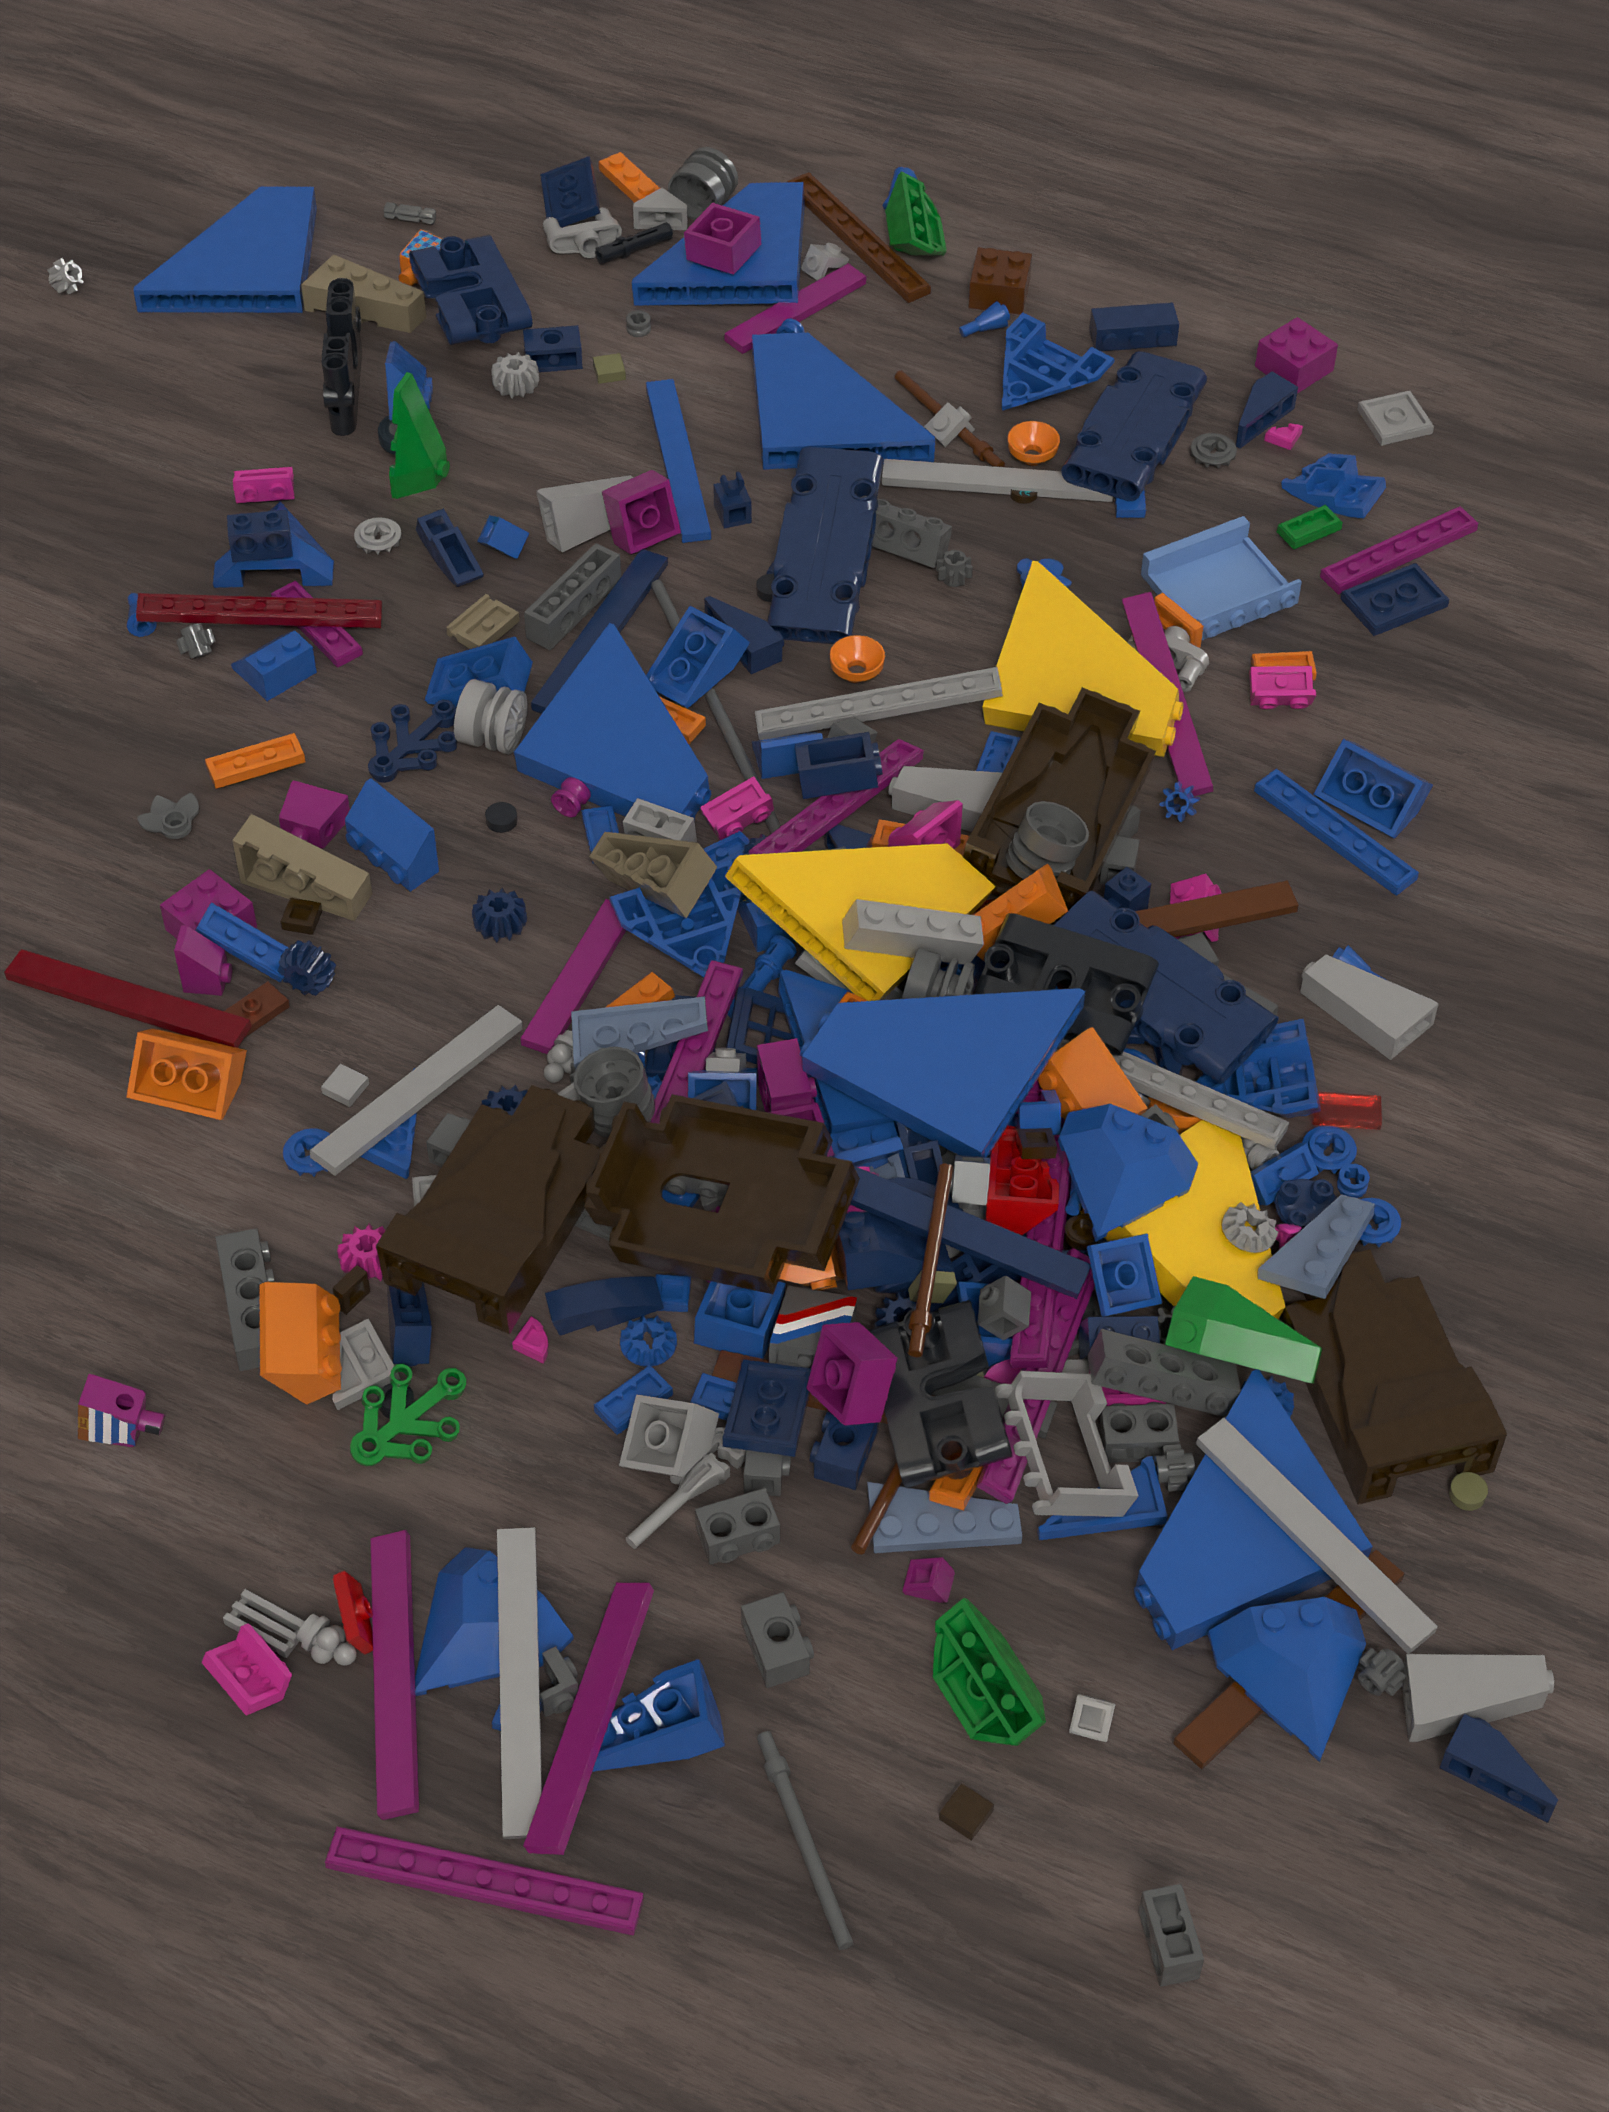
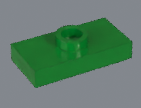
(1309, 527)

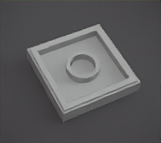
(1395, 418)

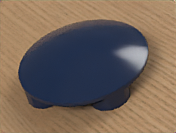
(1303, 1200)

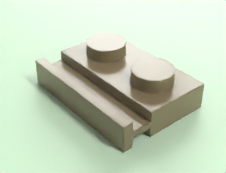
(483, 623)

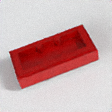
(354, 1611)

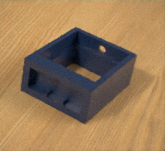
(838, 765)

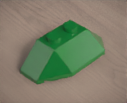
(913, 219)
(984, 1678)

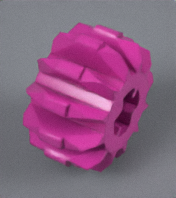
(361, 1251)

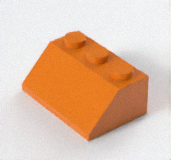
(1034, 898)
(185, 1073)
(1088, 1077)
(300, 1339)

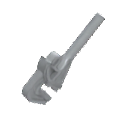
(701, 1477)

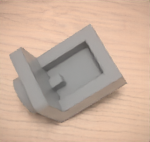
(821, 257)
(949, 423)
(726, 1060)

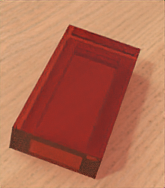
(1349, 1111)

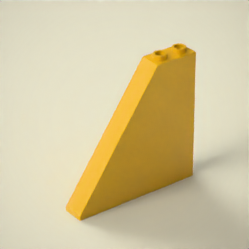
(1065, 646)
(815, 890)
(1188, 1230)

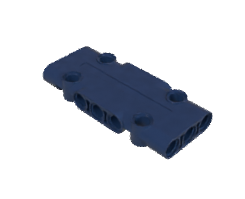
(1134, 426)
(825, 544)
(1186, 994)

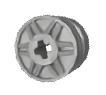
(490, 716)

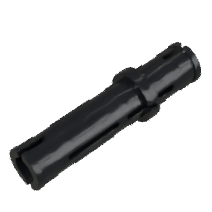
(624, 246)

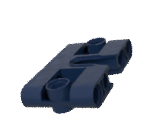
(471, 289)

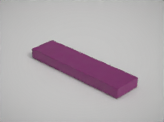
(332, 641)

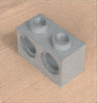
(658, 822)

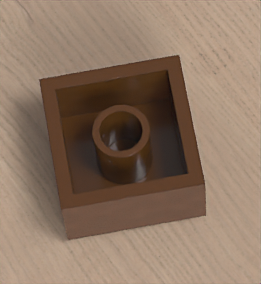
(1000, 278)

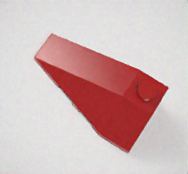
(1019, 1189)

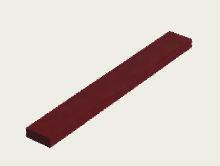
(259, 610)
(127, 999)

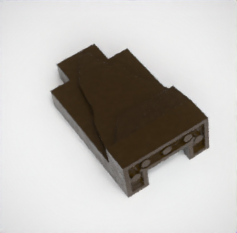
(1072, 761)
(497, 1207)
(1393, 1383)

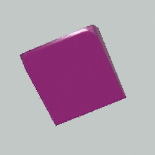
(929, 1579)

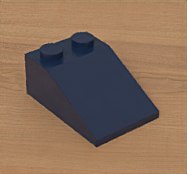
(881, 1252)

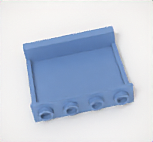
(1219, 578)

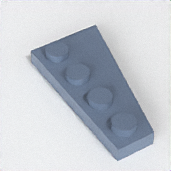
(636, 1025)
(1320, 1249)
(920, 1524)

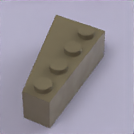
(378, 296)
(297, 869)
(664, 869)

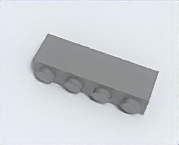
(905, 929)

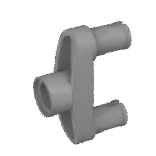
(573, 238)
(1186, 656)

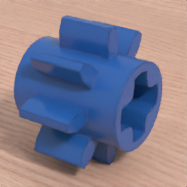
(1183, 794)

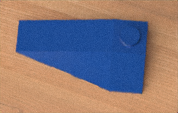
(664, 1722)

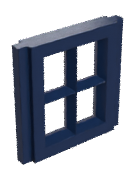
(741, 1022)

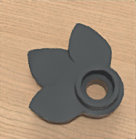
(170, 817)

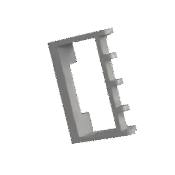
(1116, 1485)

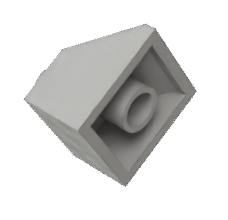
(667, 1435)

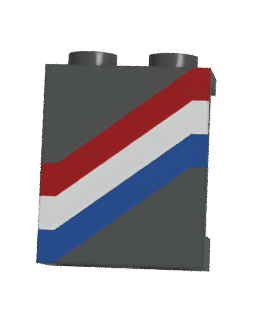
(801, 1323)

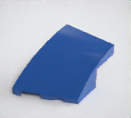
(1337, 485)

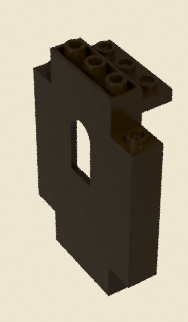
(779, 1204)

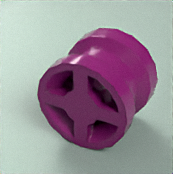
(570, 797)

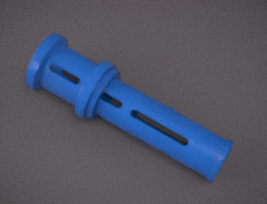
(769, 965)

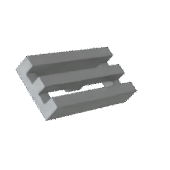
(250, 1599)

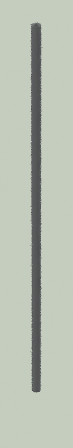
(715, 705)

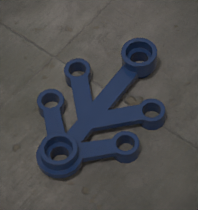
(386, 765)

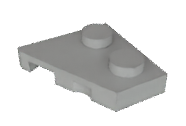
(362, 1363)

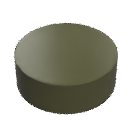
(1468, 1491)

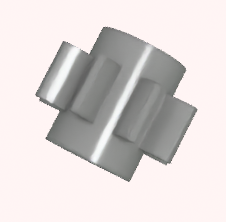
(65, 276)

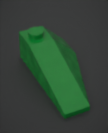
(417, 443)
(1229, 1327)

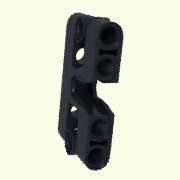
(342, 357)
(1047, 954)
(933, 1428)

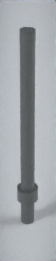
(778, 1772)

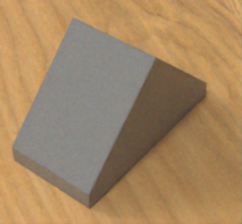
(658, 209)

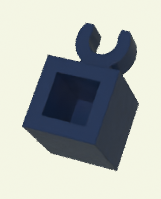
(732, 502)
(1128, 890)

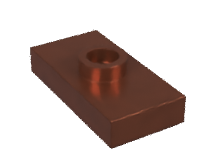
(260, 1006)

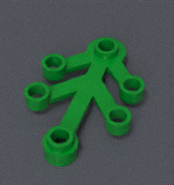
(405, 1420)

